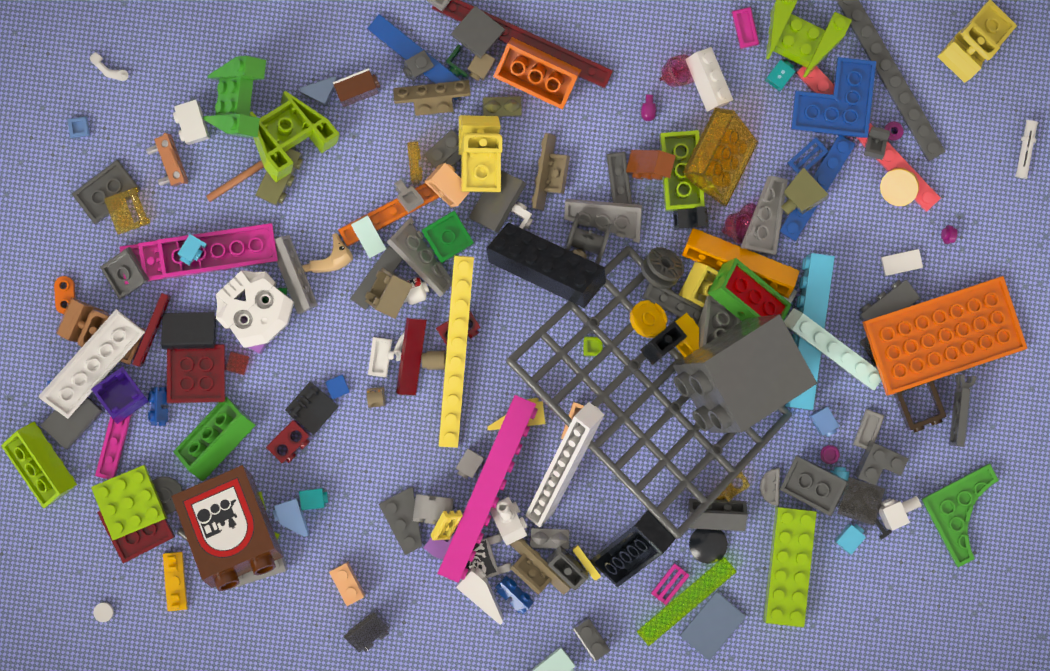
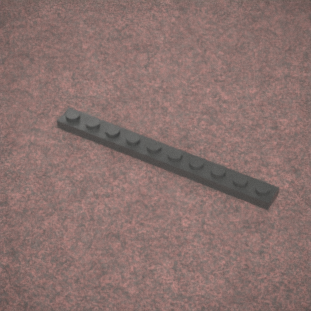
(892, 78)

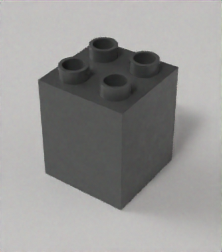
(743, 375)

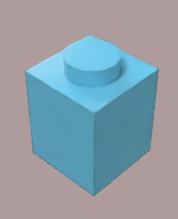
(850, 538)

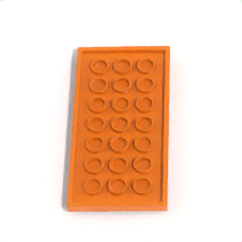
(944, 335)

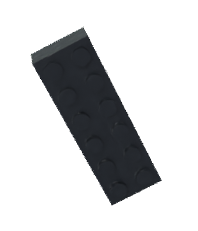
(546, 265)
(633, 549)

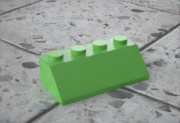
(214, 439)

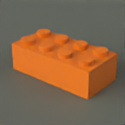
(537, 73)

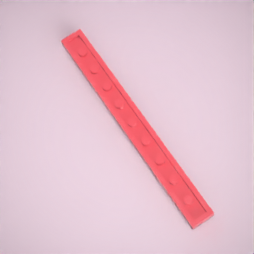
(926, 196)

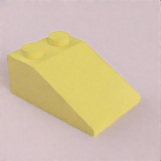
(698, 283)

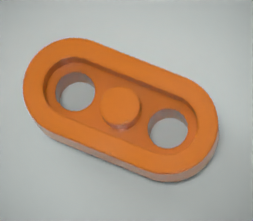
(63, 294)

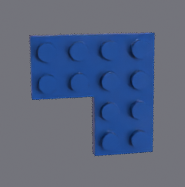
(846, 110)

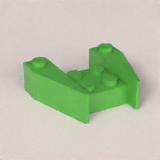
(235, 96)

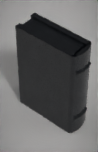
(188, 330)

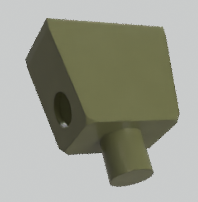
(803, 193)

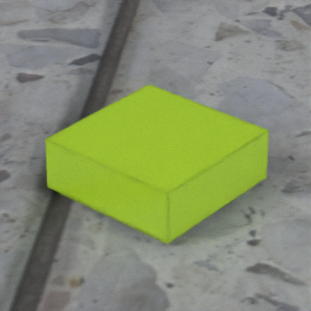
(592, 346)

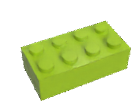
(678, 190)

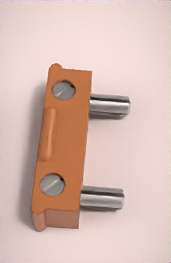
(170, 159)

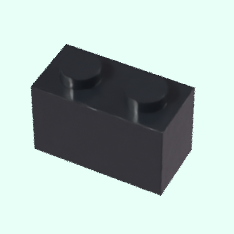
(663, 343)

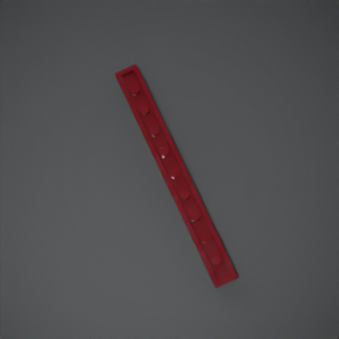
(590, 70)

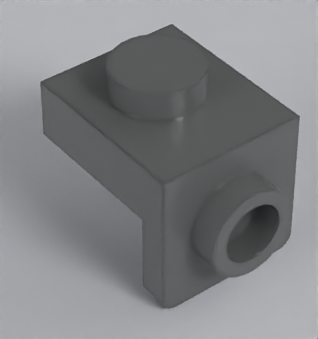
(417, 65)
(876, 142)

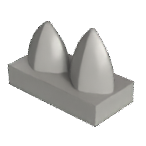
(549, 538)

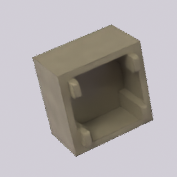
(388, 293)

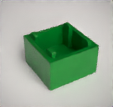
(448, 237)

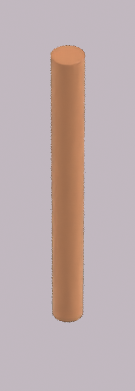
(236, 180)

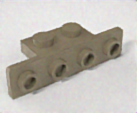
(432, 97)
(551, 172)
(534, 569)

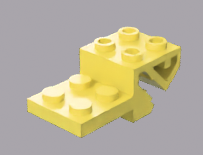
(977, 41)
(480, 153)

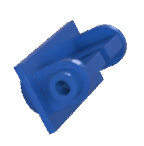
(157, 399)
(521, 600)

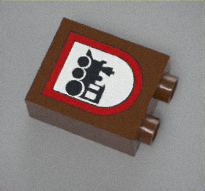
(227, 528)

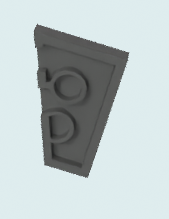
(399, 514)

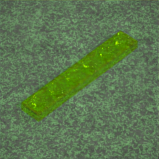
(686, 601)

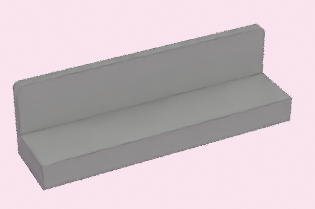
(294, 275)

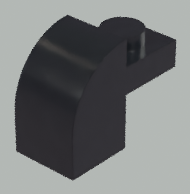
(690, 218)

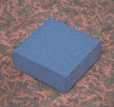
(78, 127)

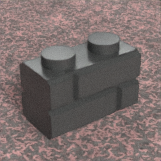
(567, 568)
(591, 639)

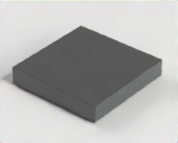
(477, 32)
(125, 263)

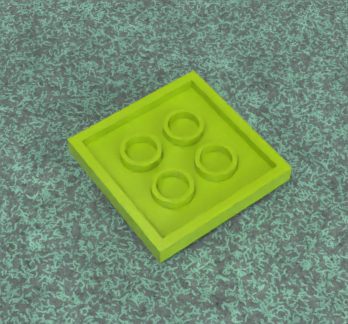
(129, 502)

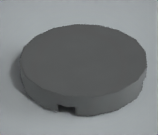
(165, 489)

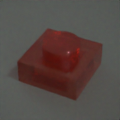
(237, 363)

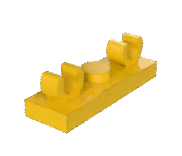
(175, 581)

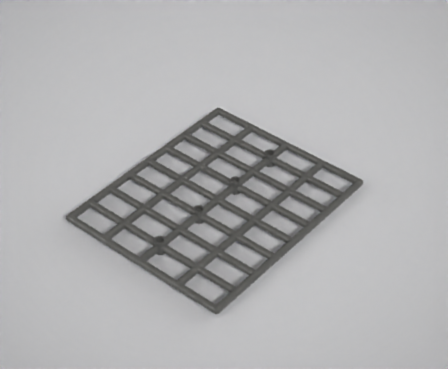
(671, 409)

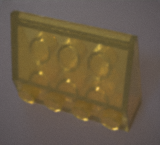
(721, 155)

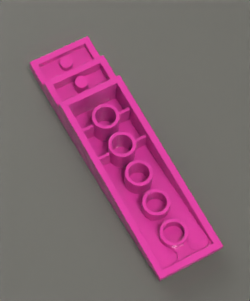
(223, 251)

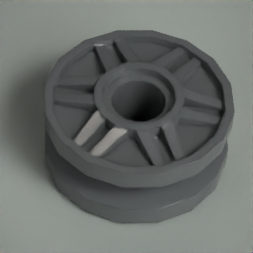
(662, 268)

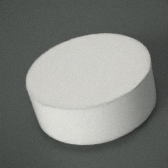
(103, 612)

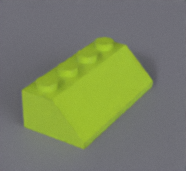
(38, 464)

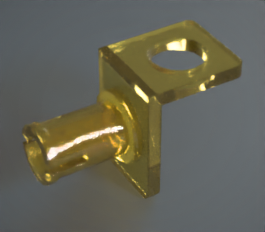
(731, 491)

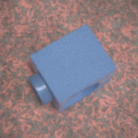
(824, 421)

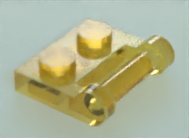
(414, 155)
(120, 211)

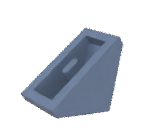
(320, 91)

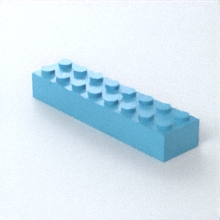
(814, 304)

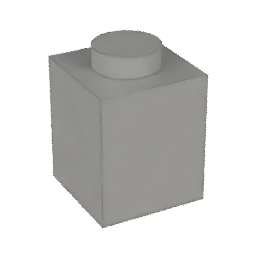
(469, 464)

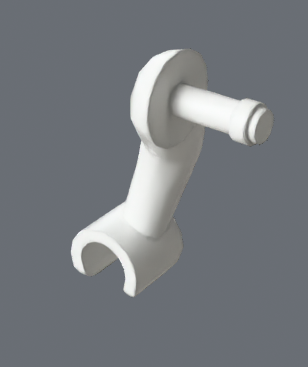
(121, 75)
(397, 350)

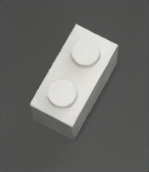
(191, 122)

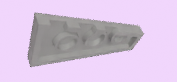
(623, 217)
(766, 221)
(419, 257)

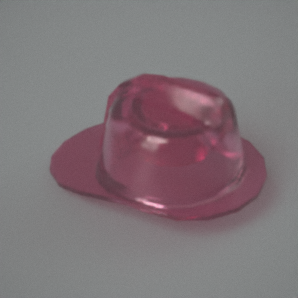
(676, 72)
(738, 223)

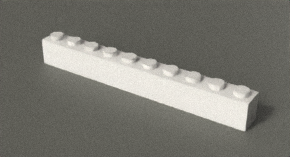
(564, 463)

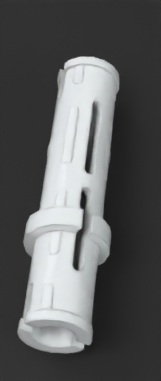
(1030, 128)

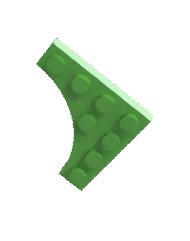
(952, 508)

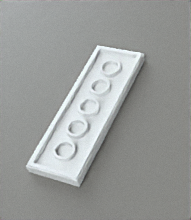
(91, 364)

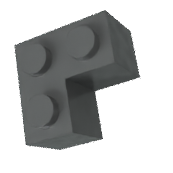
(879, 458)

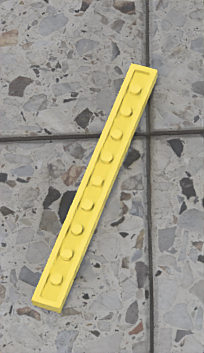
(456, 351)

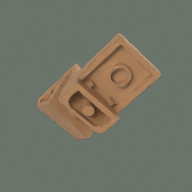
(82, 321)

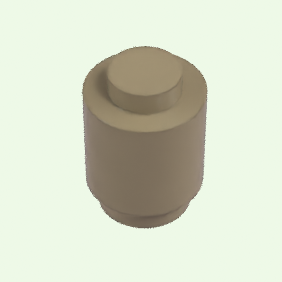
(434, 360)

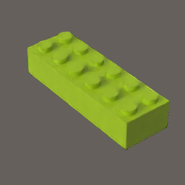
(789, 566)

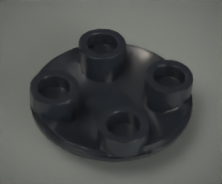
(708, 545)

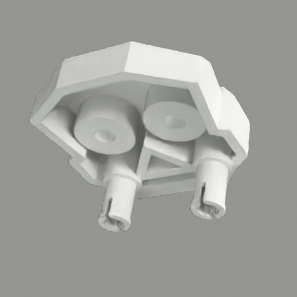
(264, 320)

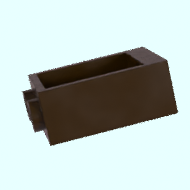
(918, 426)

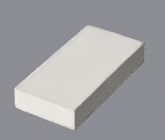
(901, 262)
(379, 357)

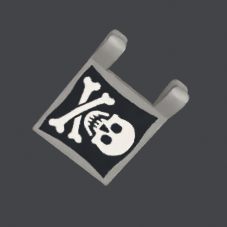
(485, 559)

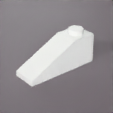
(479, 591)

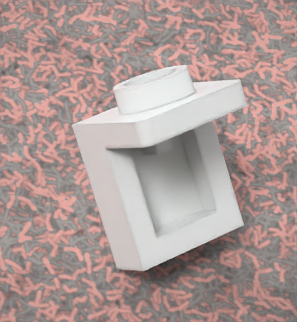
(520, 210)

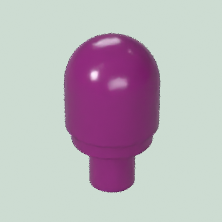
(648, 109)

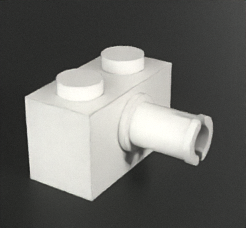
(894, 512)
(508, 522)

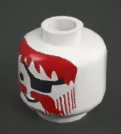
(417, 292)

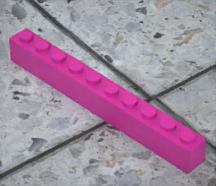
(486, 489)

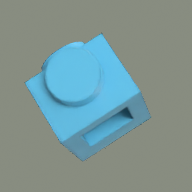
(191, 249)

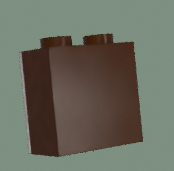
(356, 87)

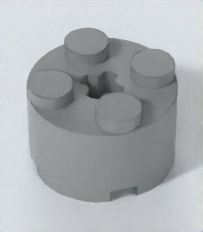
(431, 508)

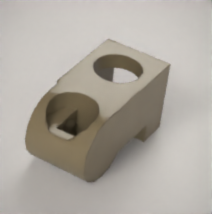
(376, 397)

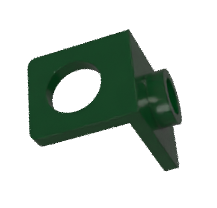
(453, 68)

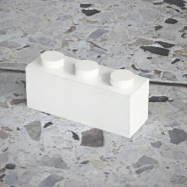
(709, 79)

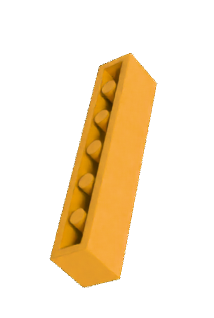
(715, 251)

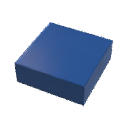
(337, 387)

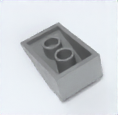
(714, 321)

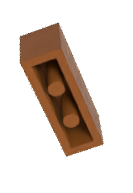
(650, 164)

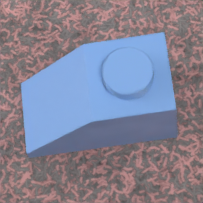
(291, 516)

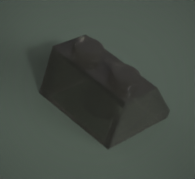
(367, 631)

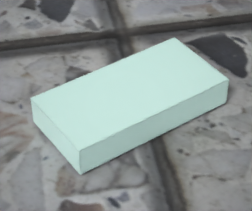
(368, 236)

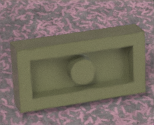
(502, 106)

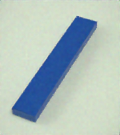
(407, 48)

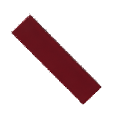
(151, 330)
(411, 356)

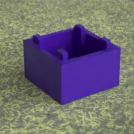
(119, 395)

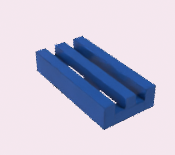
(820, 146)

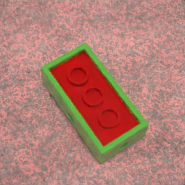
(746, 293)

